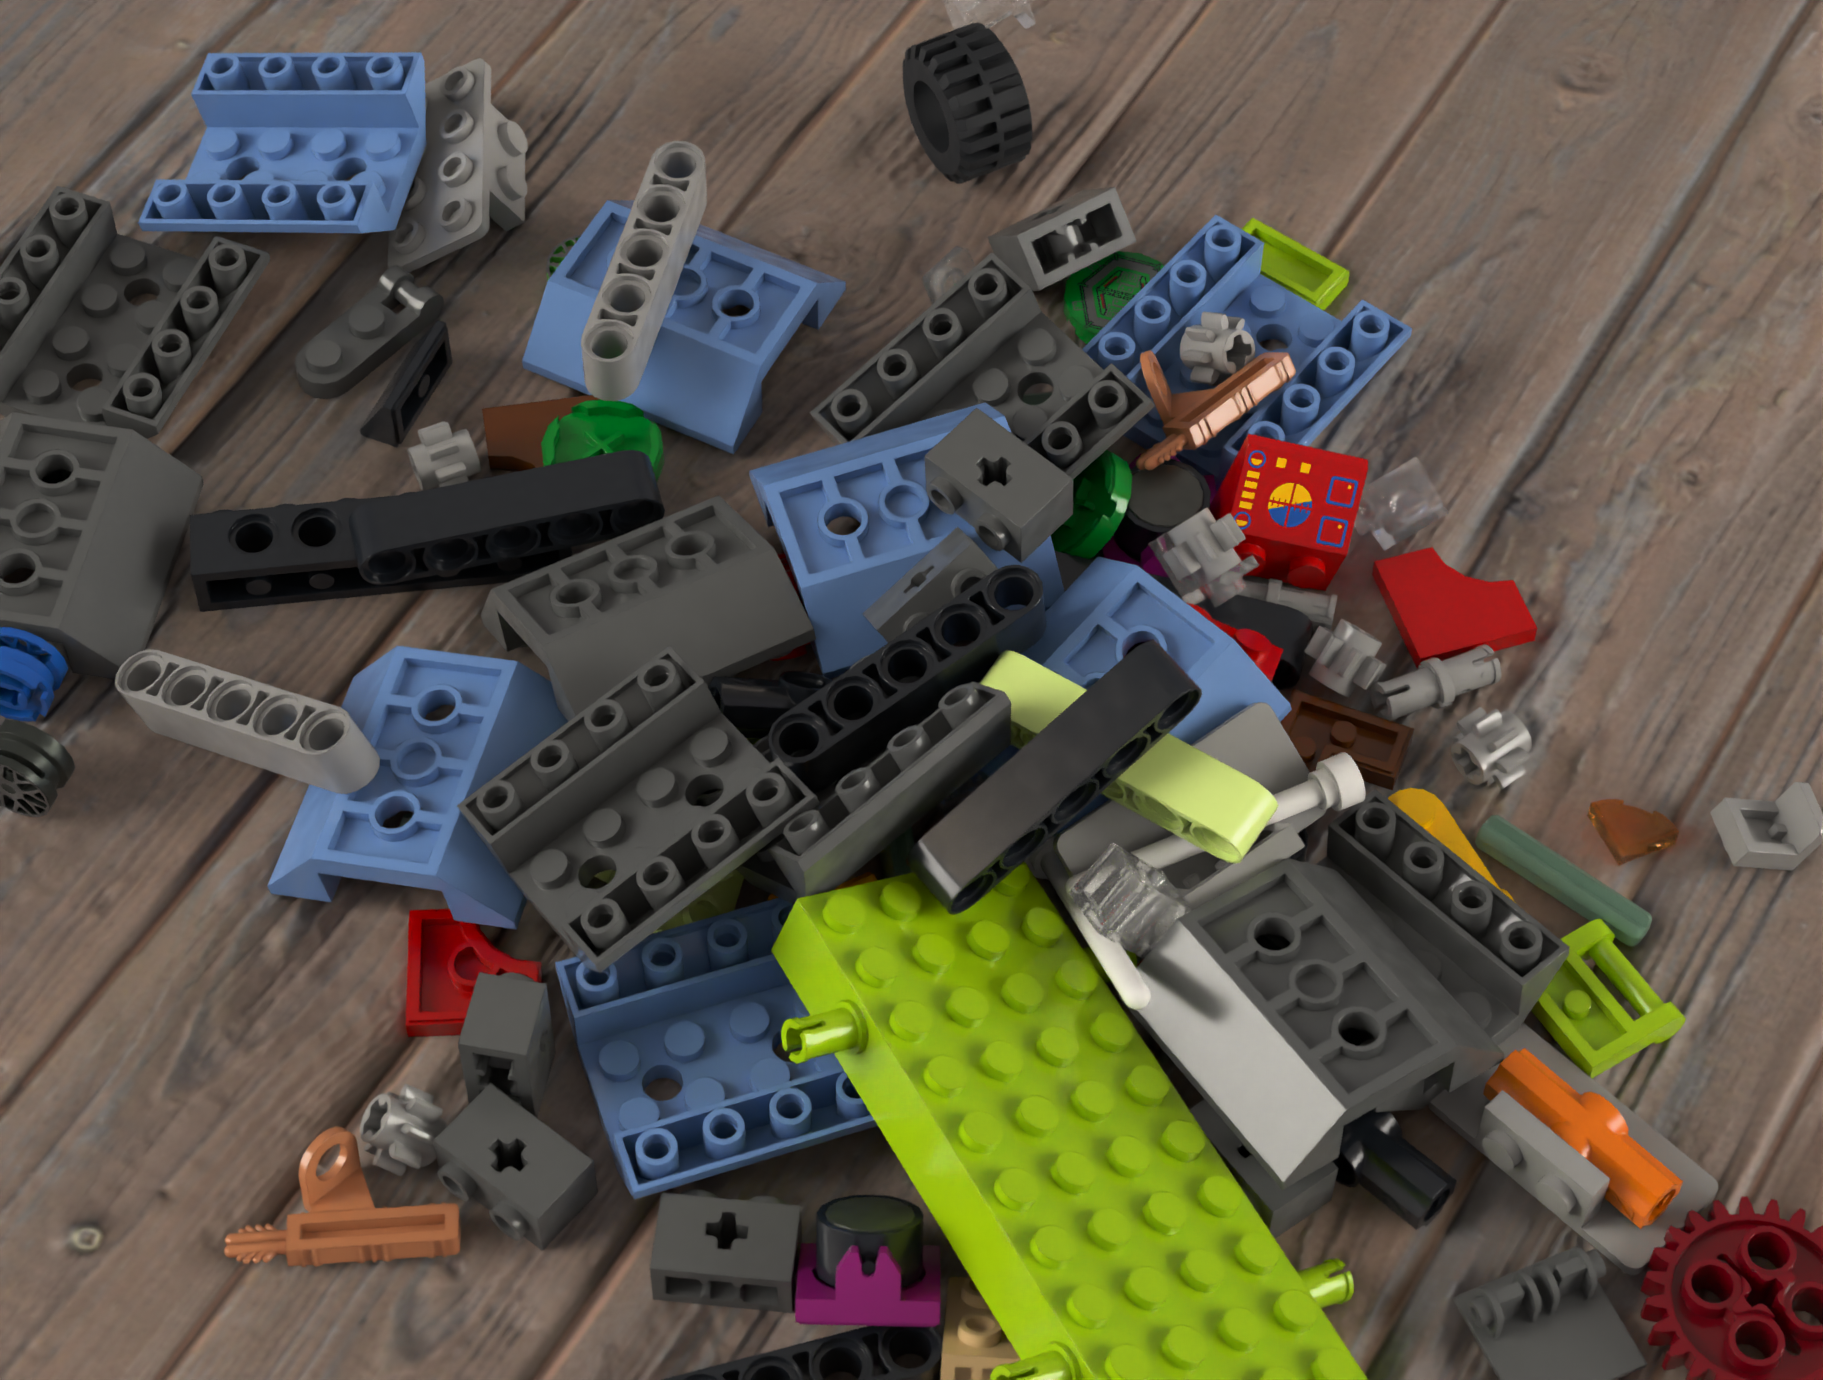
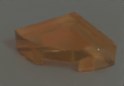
(1631, 830)

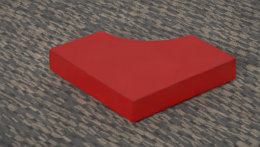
(1448, 612)
(445, 968)

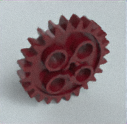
(1754, 1302)

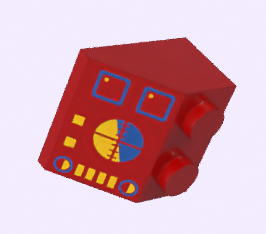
(1292, 508)

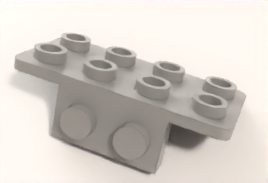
(465, 174)
(1250, 744)
(1559, 1173)

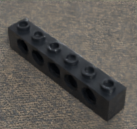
(307, 556)

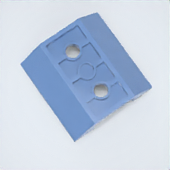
(298, 134)
(1222, 275)
(703, 362)
(884, 489)
(1123, 605)
(423, 770)
(708, 1014)

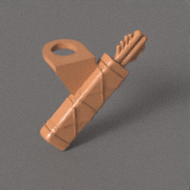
(1199, 415)
(343, 1219)

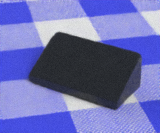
(410, 388)

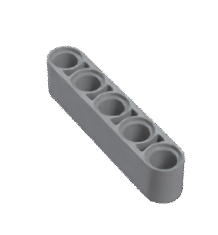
(644, 271)
(248, 721)

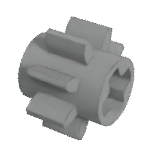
(1216, 348)
(443, 457)
(1204, 547)
(1345, 658)
(1491, 747)
(402, 1129)

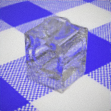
(1128, 900)

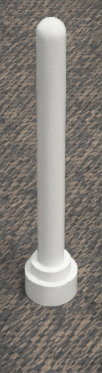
(1333, 784)
(1111, 955)

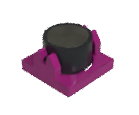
(1156, 505)
(869, 1266)

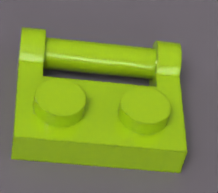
(1587, 1016)

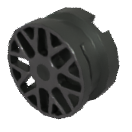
(31, 768)

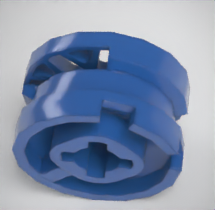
(27, 676)

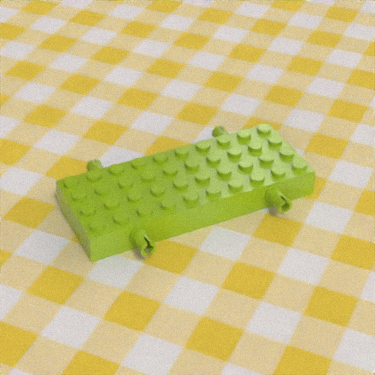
(1050, 1141)

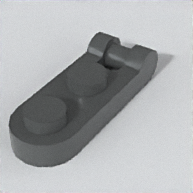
(366, 335)

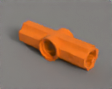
(1595, 1129)

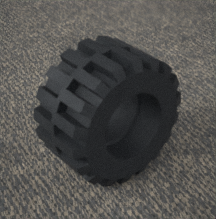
(967, 102)

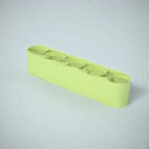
(1167, 785)

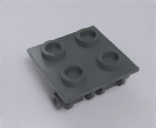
(1551, 1322)

